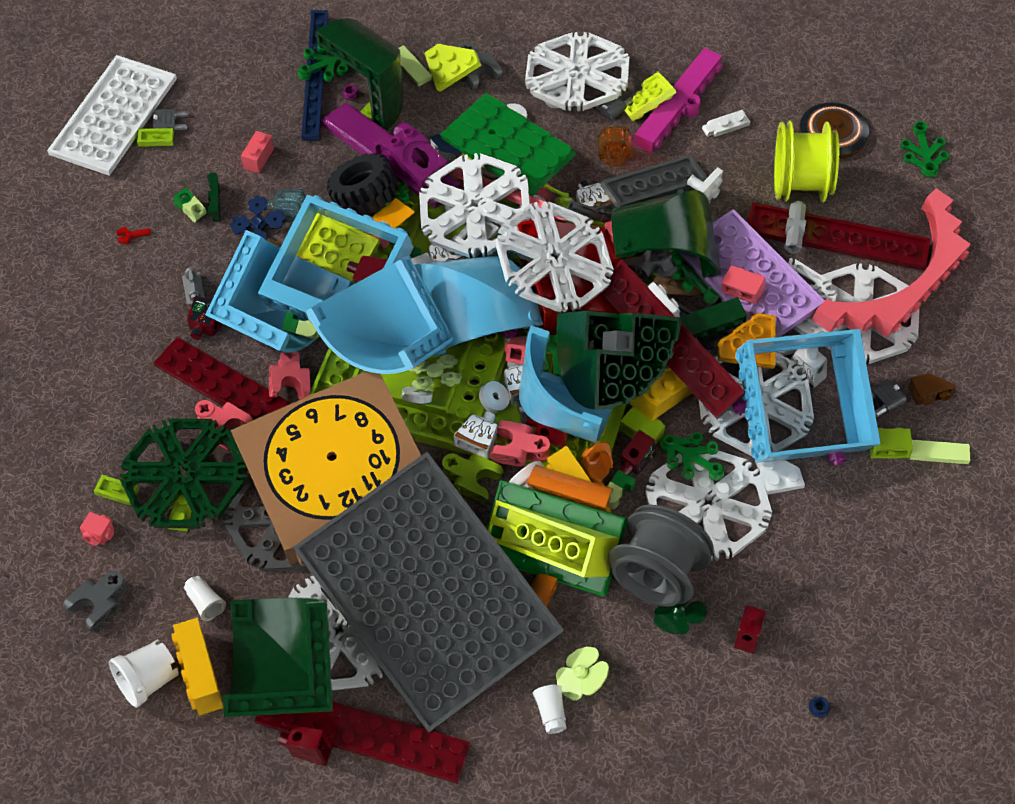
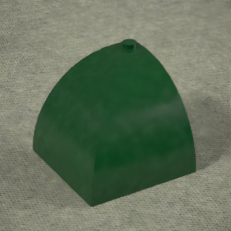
(373, 59)
(668, 223)
(279, 657)

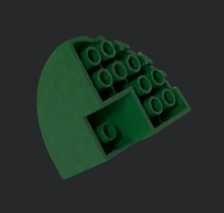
(609, 377)

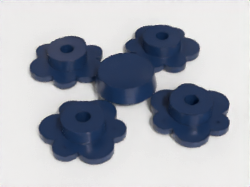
(258, 222)

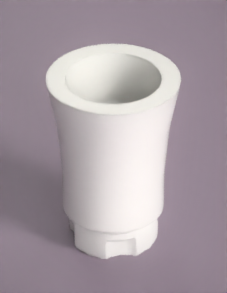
(204, 598)
(551, 708)

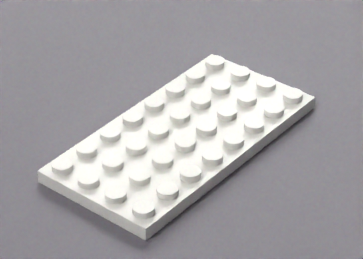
(112, 115)

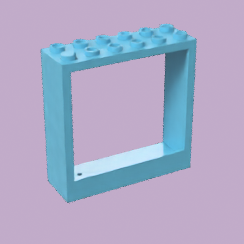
(297, 302)
(852, 388)

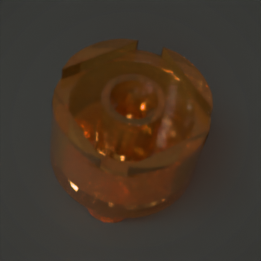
(615, 145)

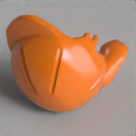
(597, 461)

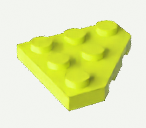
(450, 64)
(654, 91)

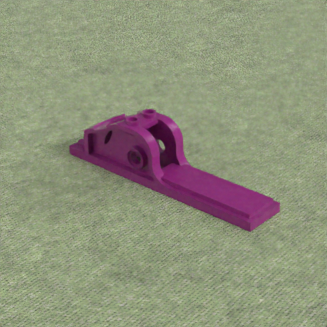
(399, 149)

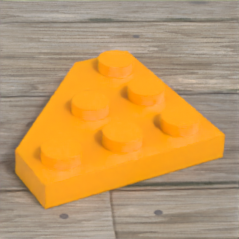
(758, 327)

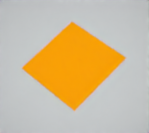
(393, 213)

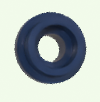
(819, 701)

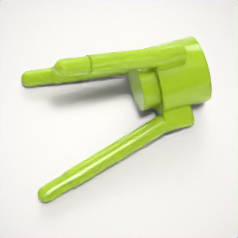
(563, 200)

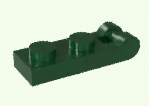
(214, 197)

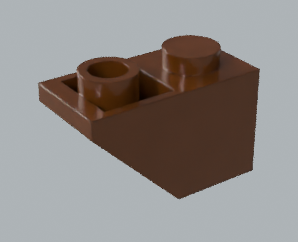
(930, 388)

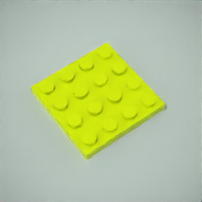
(334, 245)

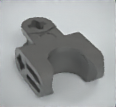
(488, 66)
(652, 262)
(101, 595)

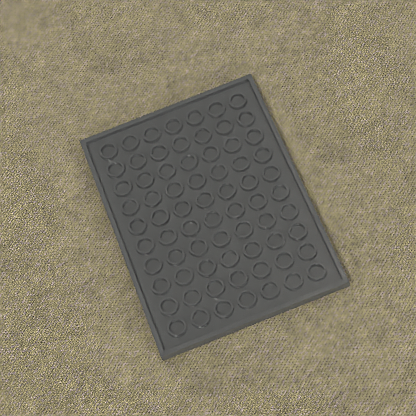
(428, 591)

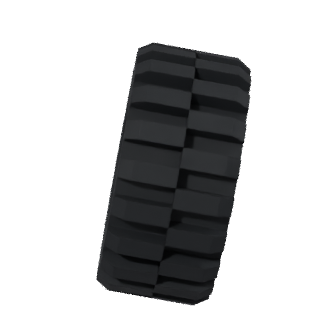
(363, 183)

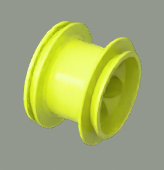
(806, 161)

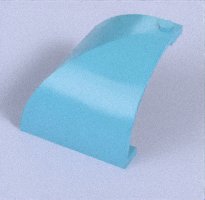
(476, 298)
(244, 310)
(383, 321)
(547, 398)

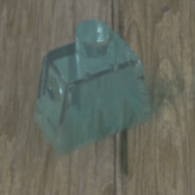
(287, 201)

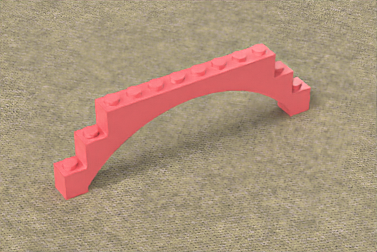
(889, 312)

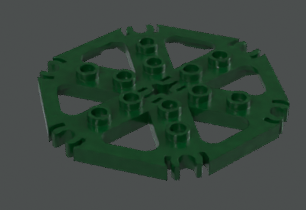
(196, 465)

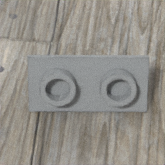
(192, 285)

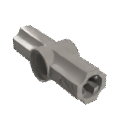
(795, 227)

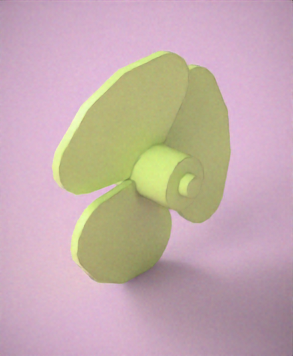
(578, 678)

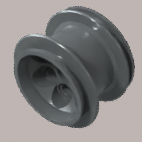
(661, 555)

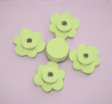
(435, 370)

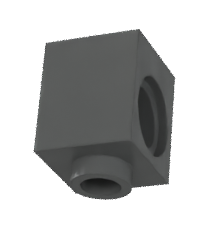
(618, 341)

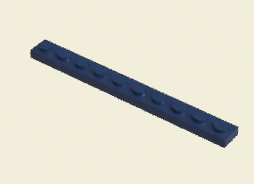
(314, 86)

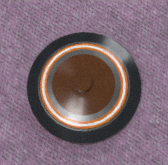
(849, 123)

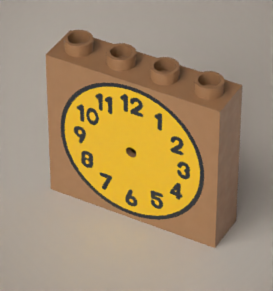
(324, 454)

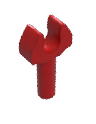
(131, 234)

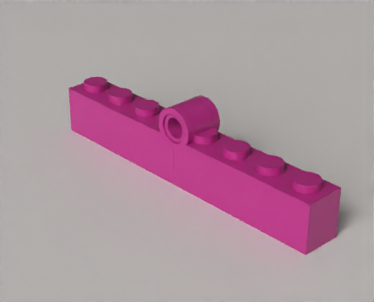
(684, 101)

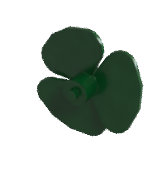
(674, 618)

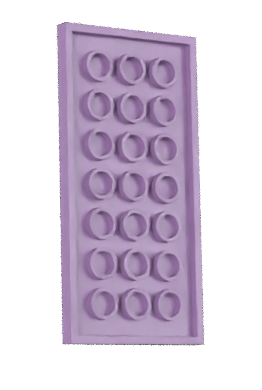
(786, 291)

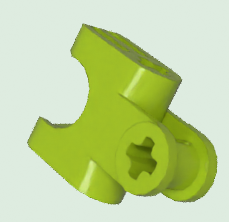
(467, 472)

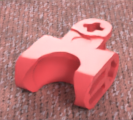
(289, 374)
(227, 415)
(523, 445)

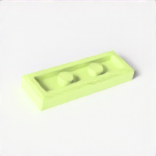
(413, 67)
(940, 452)

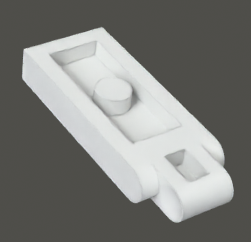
(726, 124)

